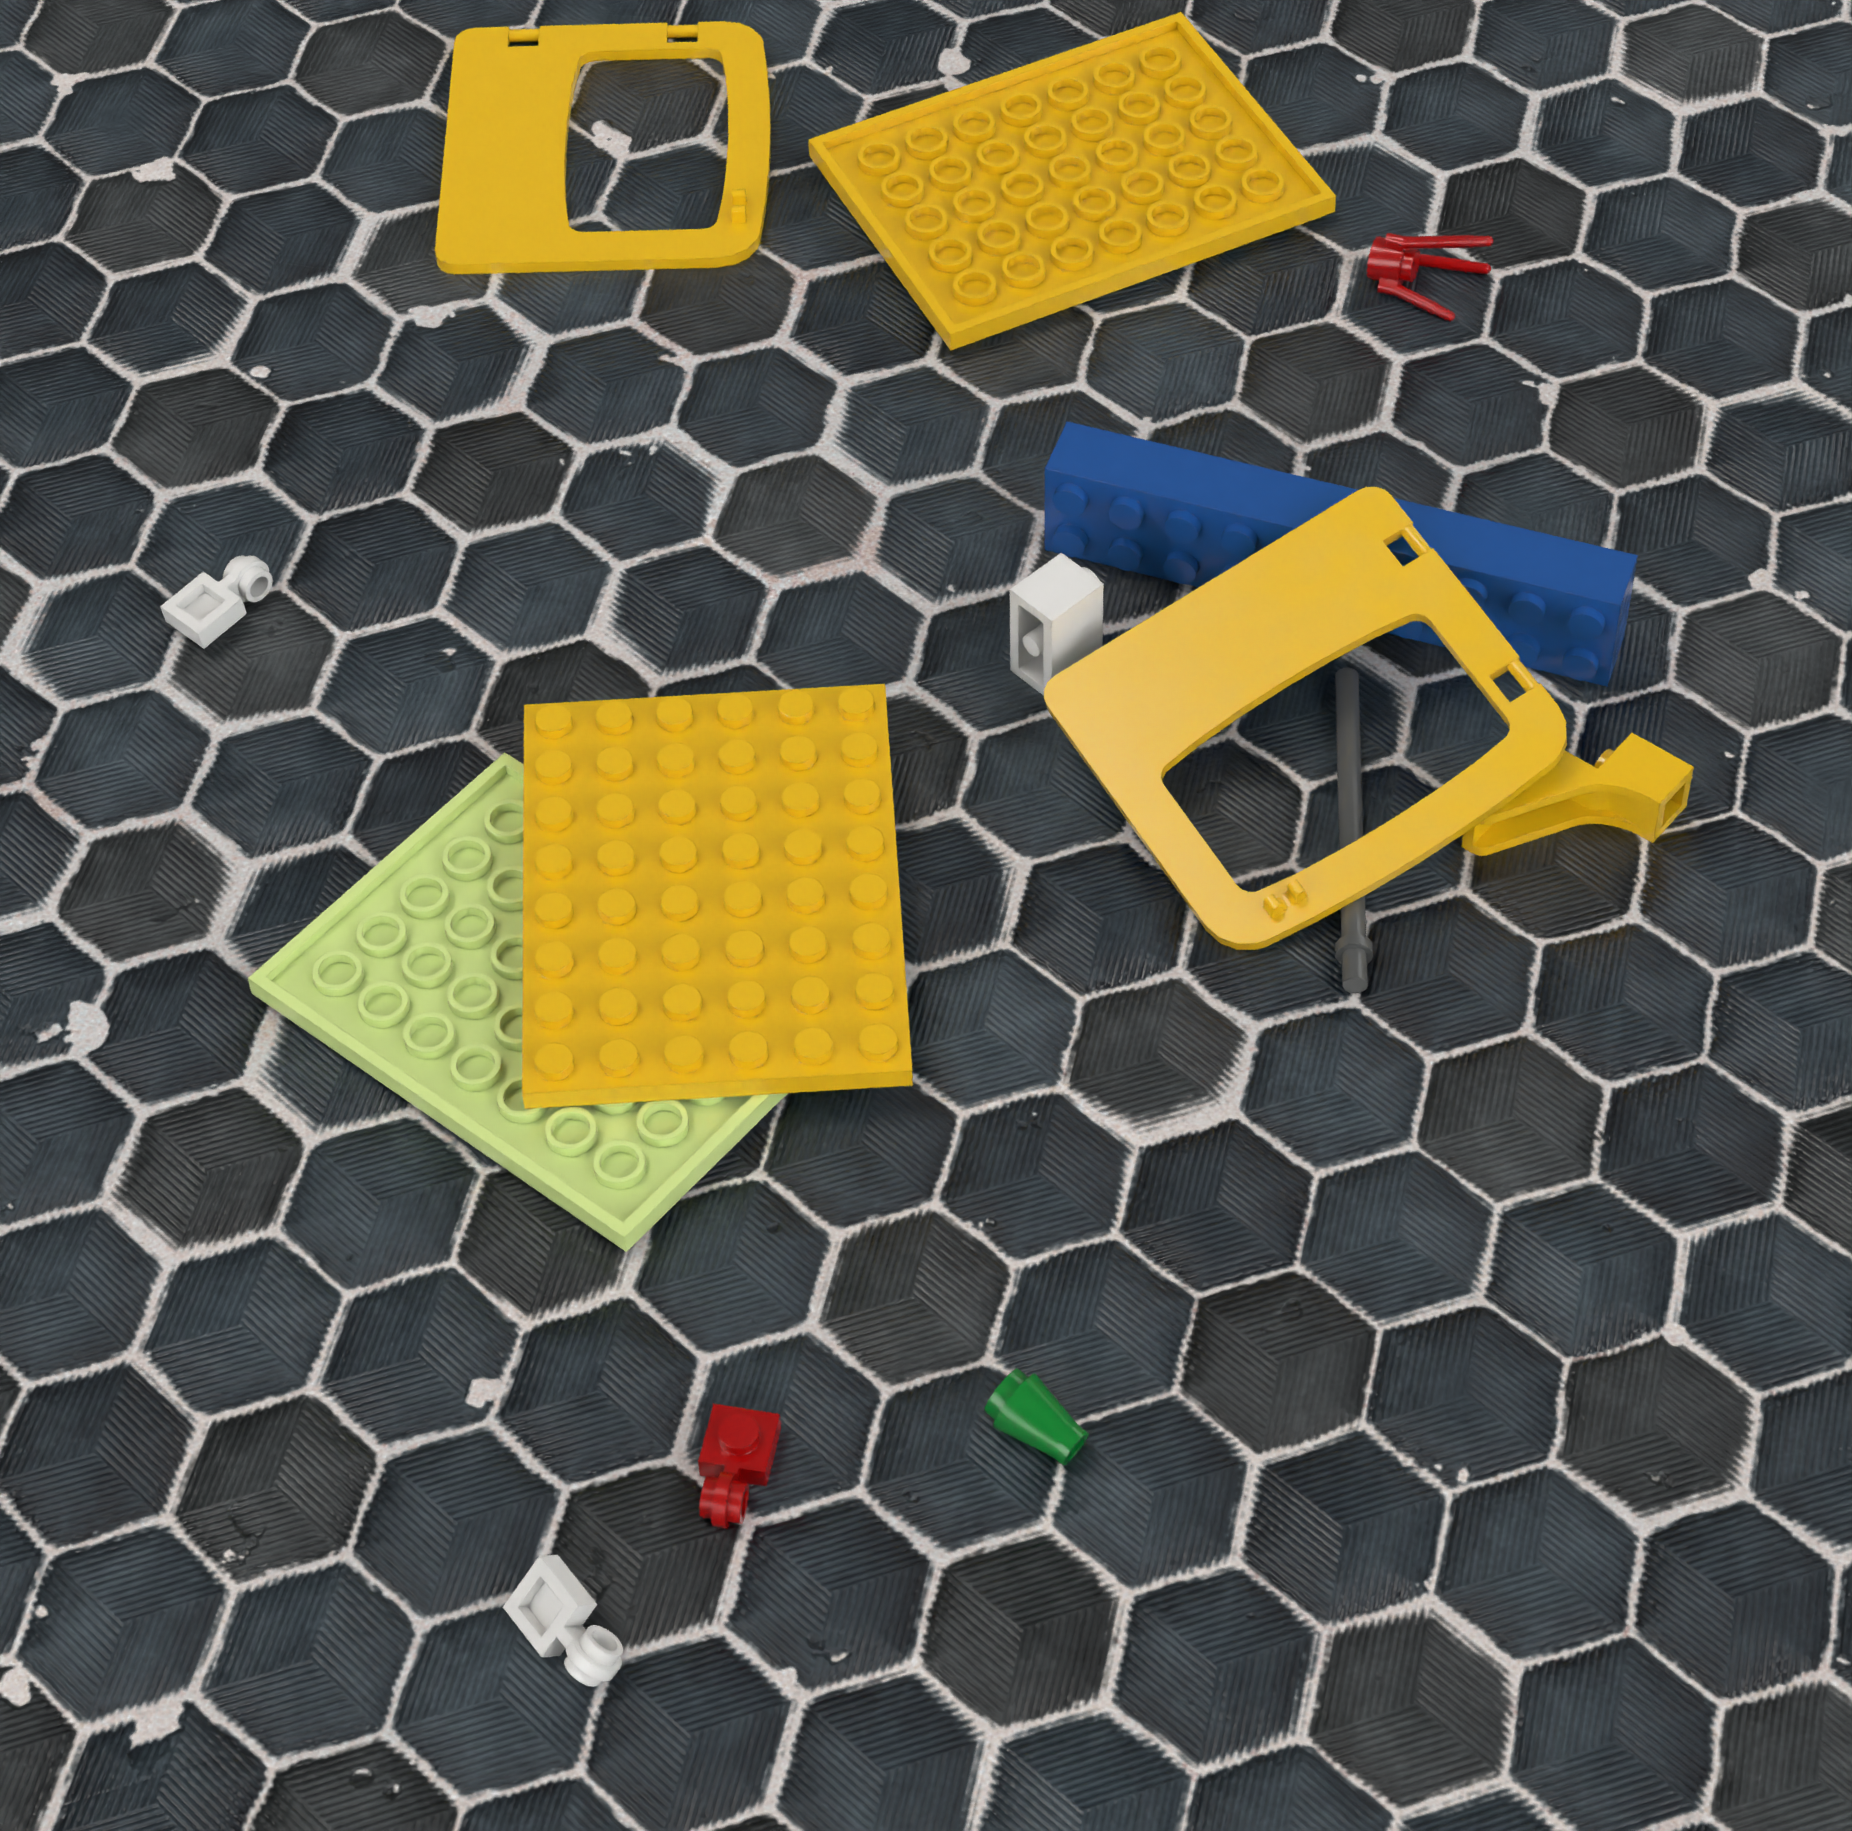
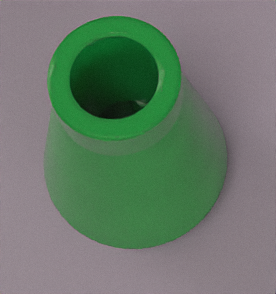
(1034, 1416)

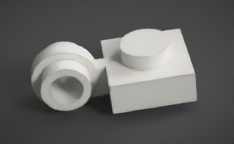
(211, 607)
(551, 1614)

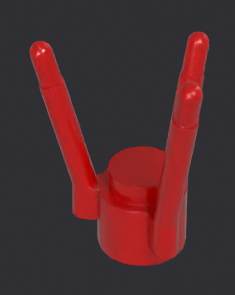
(1398, 259)

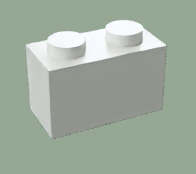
(1054, 620)

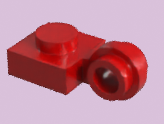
(734, 1454)

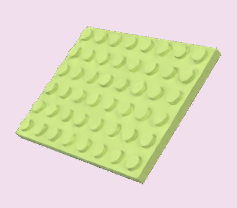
(426, 995)

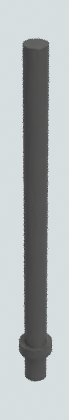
(1353, 948)

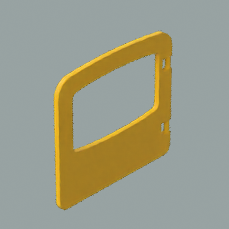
(509, 150)
(1249, 636)

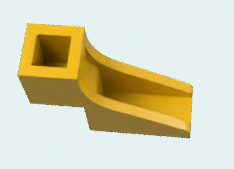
(1627, 789)

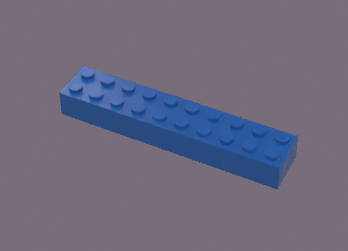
(1201, 514)

